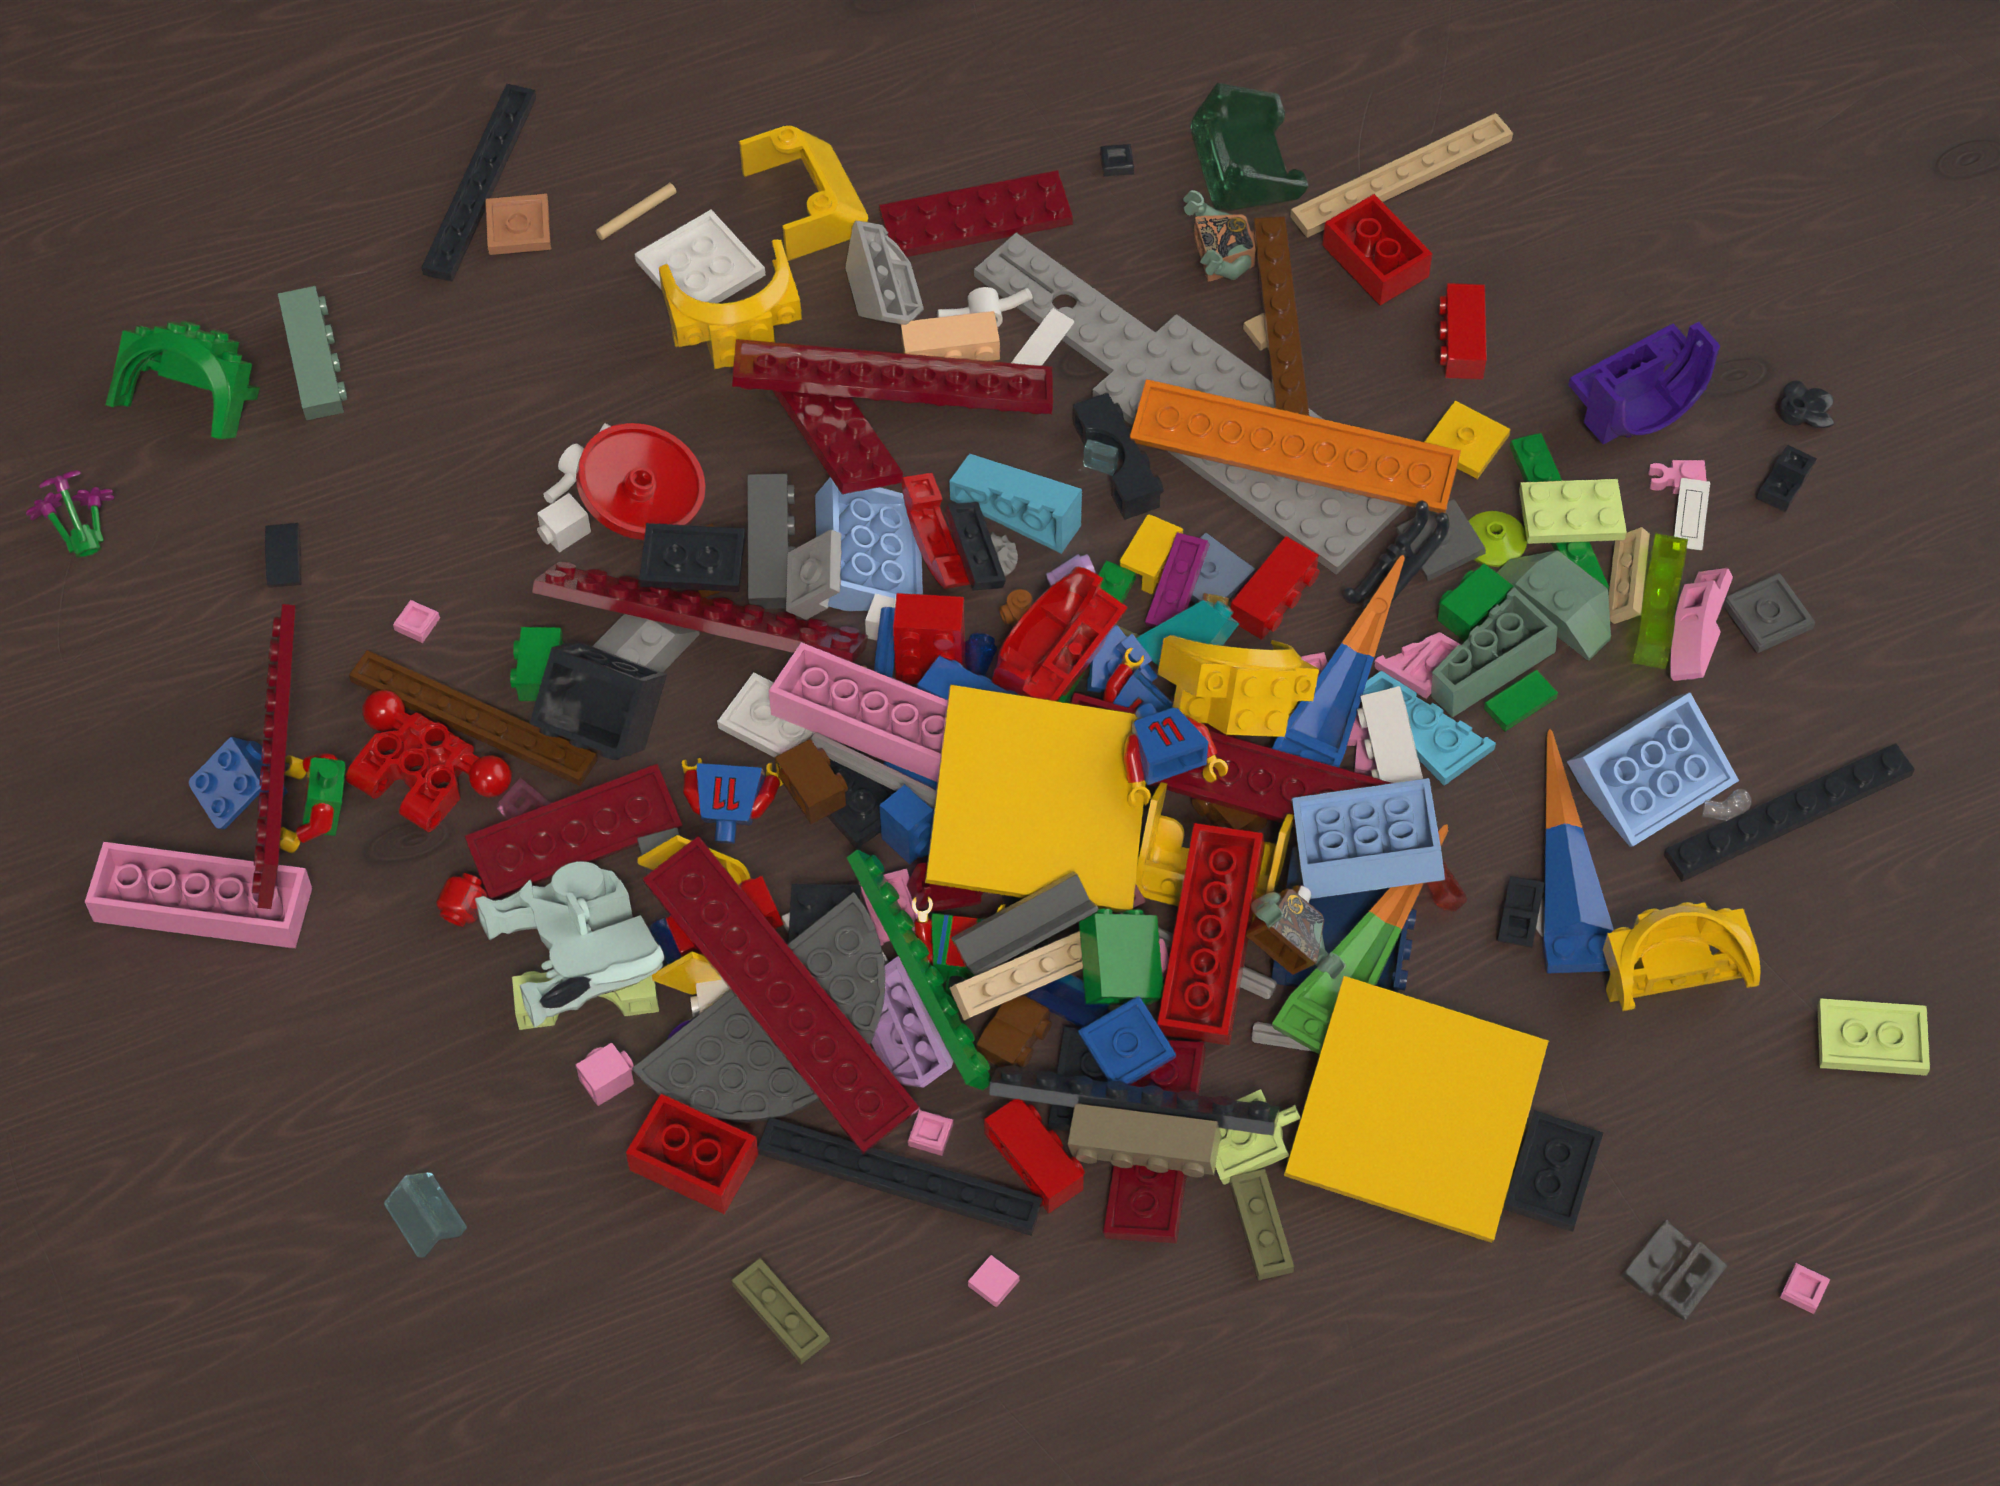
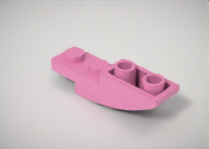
(1696, 623)

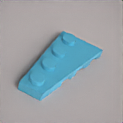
(1440, 742)

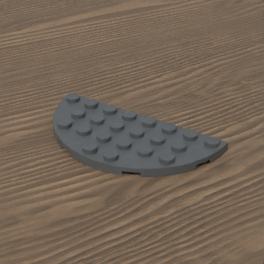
(727, 1061)

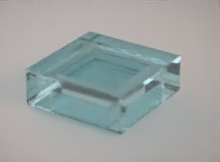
(1100, 457)

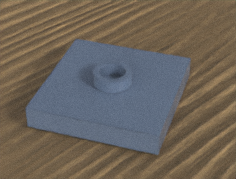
(1221, 572)

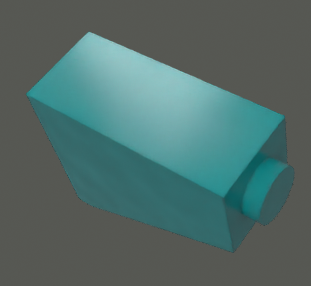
(1201, 623)

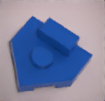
(1111, 656)

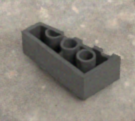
(769, 538)

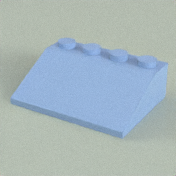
(875, 544)
(1654, 769)
(1368, 838)

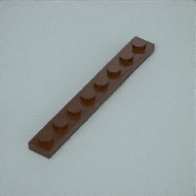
(1280, 315)
(474, 718)

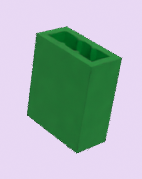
(1121, 957)

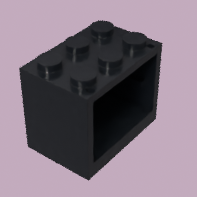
(597, 700)

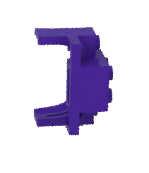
(1631, 392)

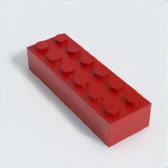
(1211, 933)

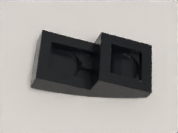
(1786, 478)
(282, 555)
(1521, 912)

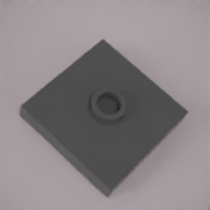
(1457, 548)
(1768, 613)

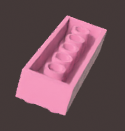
(861, 709)
(195, 895)

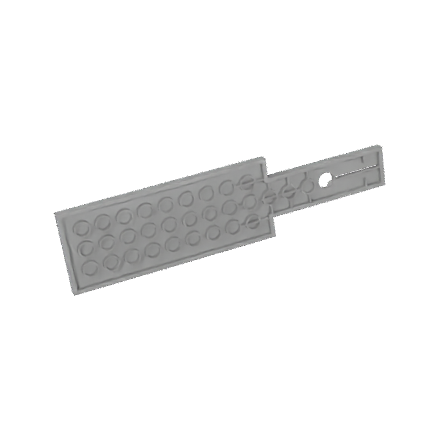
(1178, 354)

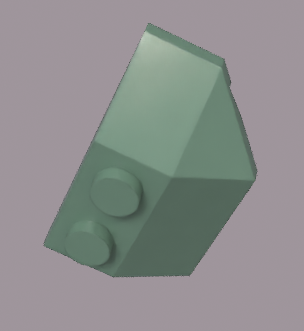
(1565, 597)

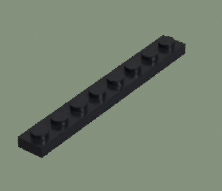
(478, 182)
(1788, 812)
(1067, 1091)
(900, 1176)

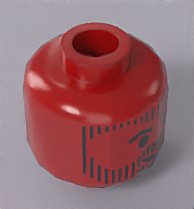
(458, 899)

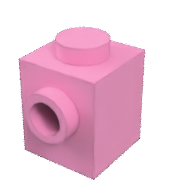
(605, 1073)

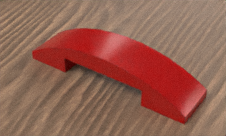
(931, 531)

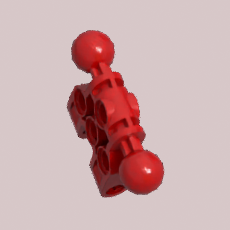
(411, 740)

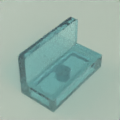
(423, 1212)

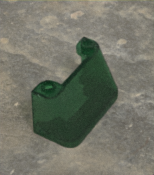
(1240, 149)

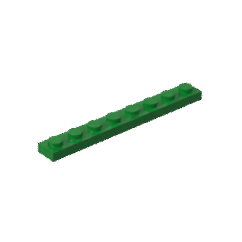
(924, 977)

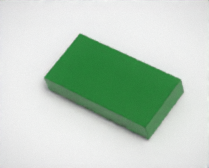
(1520, 700)

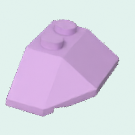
(906, 1034)

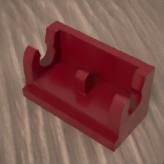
(942, 896)

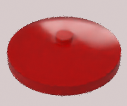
(639, 477)

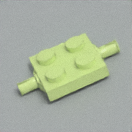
(1248, 1152)

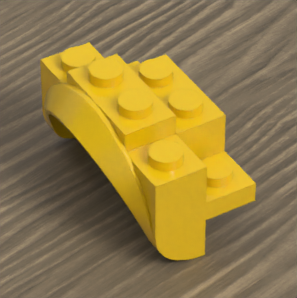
(1674, 953)

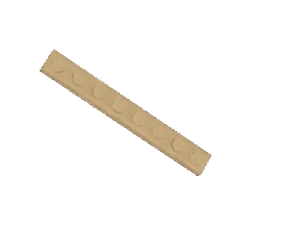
(1404, 172)

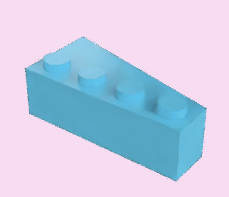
(1020, 500)

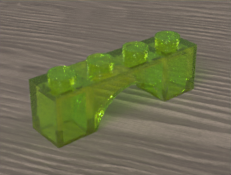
(1659, 601)

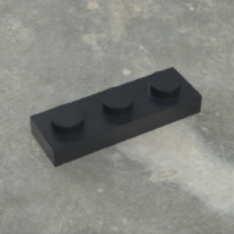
(975, 546)

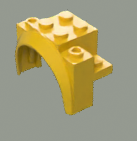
(725, 322)
(1237, 687)

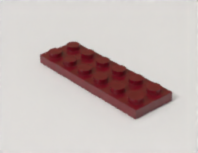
(977, 214)
(842, 441)
(571, 831)
(1146, 1202)

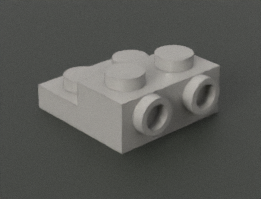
(813, 575)

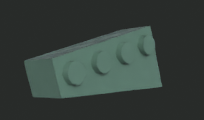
(311, 352)
(1494, 654)

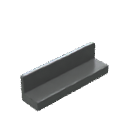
(1024, 924)

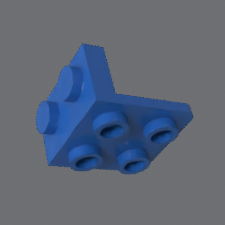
(229, 781)

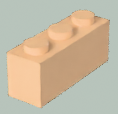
(956, 336)

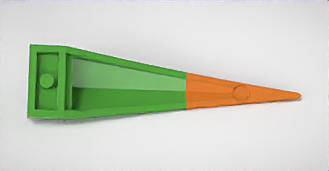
(1364, 952)

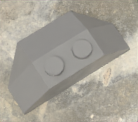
(881, 276)
(646, 641)

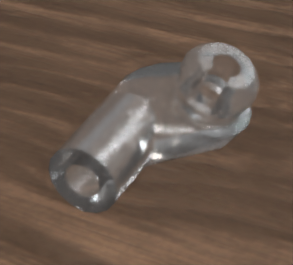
(1733, 806)

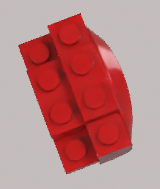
(1057, 637)

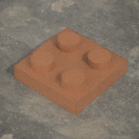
(518, 224)

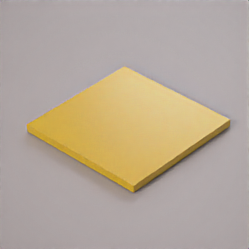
(1034, 796)
(1417, 1109)

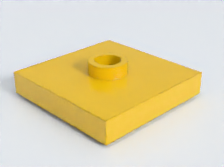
(1471, 433)

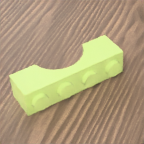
(632, 1000)

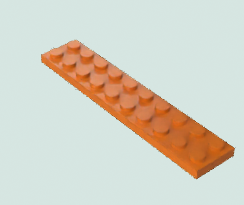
(1295, 446)

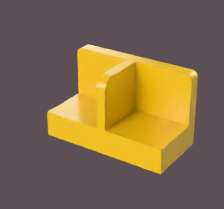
(1150, 551)

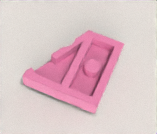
(1417, 662)

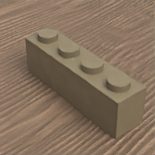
(1144, 1140)

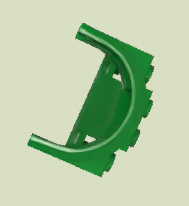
(189, 357)

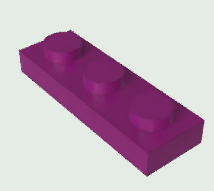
(1178, 578)

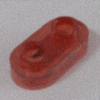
(1447, 892)

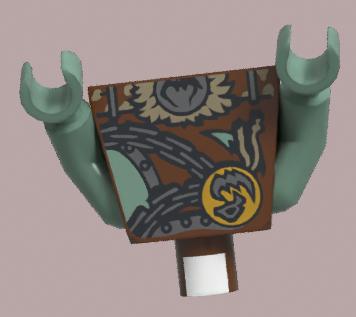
(1292, 932)

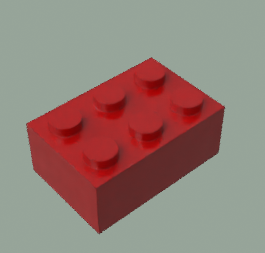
(1377, 249)
(924, 630)
(692, 1153)

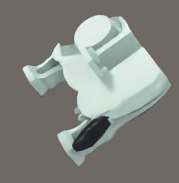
(589, 934)

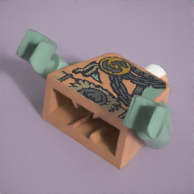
(1221, 239)

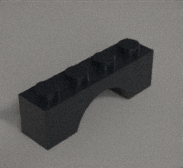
(1134, 485)

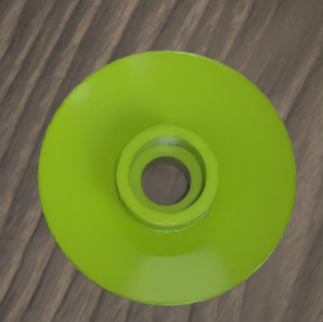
(1499, 547)

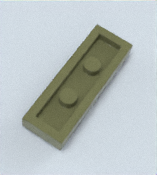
(1261, 1224)
(780, 1311)

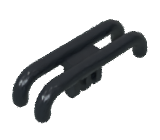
(1412, 562)

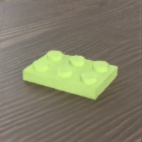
(1572, 511)
(1873, 1036)

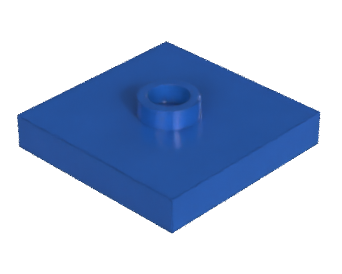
(1127, 1043)

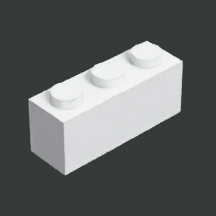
(1390, 736)

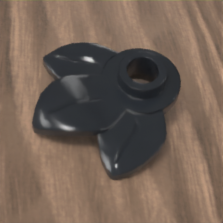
(1806, 405)

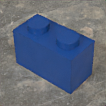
(906, 824)

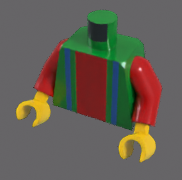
(321, 798)
(938, 936)

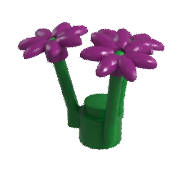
(83, 539)

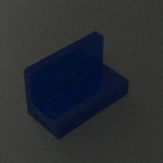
(1067, 1000)

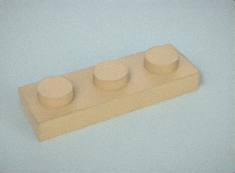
(1628, 575)

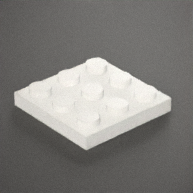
(703, 259)

